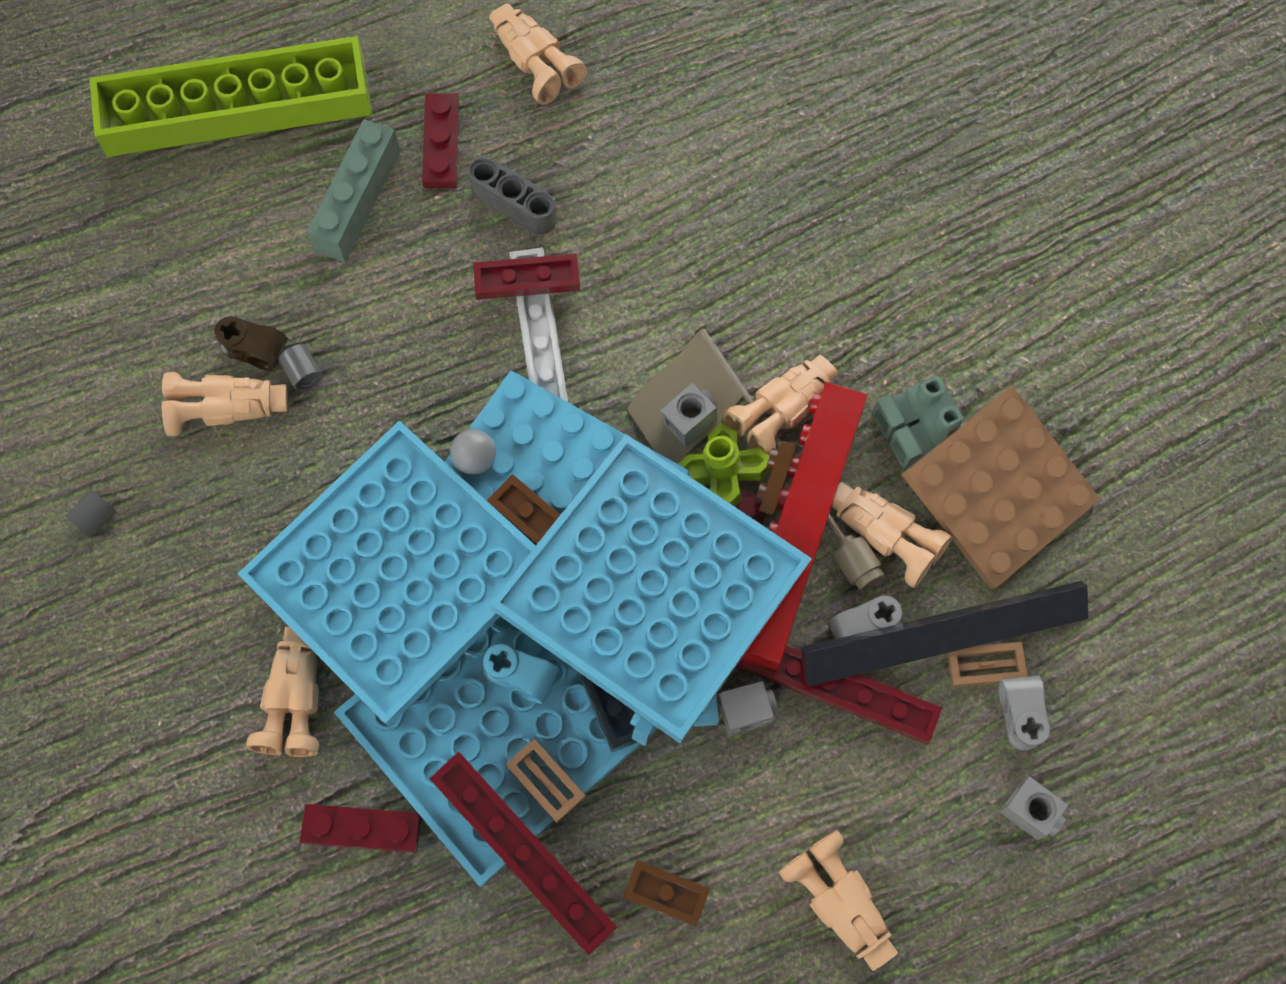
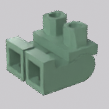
(917, 419)

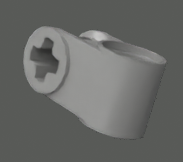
(864, 617)
(1023, 705)

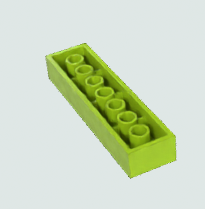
(230, 96)

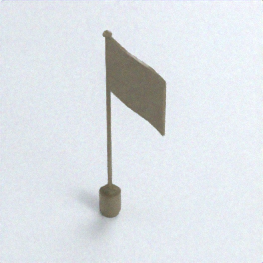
(707, 369)

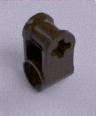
(250, 342)

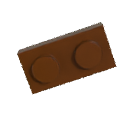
(779, 464)
(523, 509)
(666, 893)

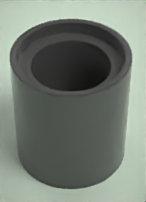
(300, 367)
(90, 513)

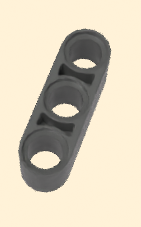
(506, 182)

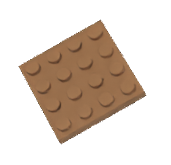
(1001, 487)

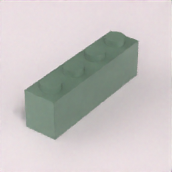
(354, 190)

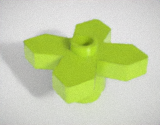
(725, 465)

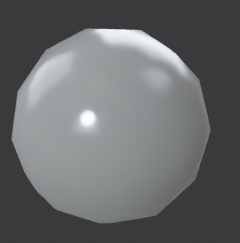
(473, 452)

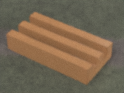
(954, 668)
(567, 806)

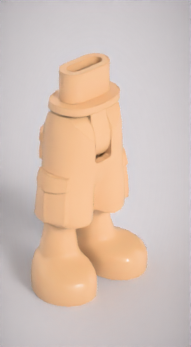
(532, 48)
(785, 398)
(224, 400)
(886, 528)
(287, 690)
(846, 904)

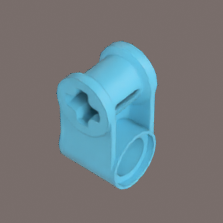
(526, 674)

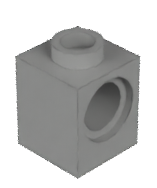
(686, 428)
(747, 707)
(1017, 809)

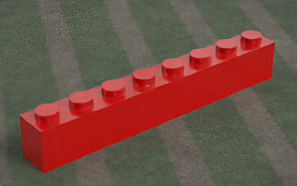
(809, 503)

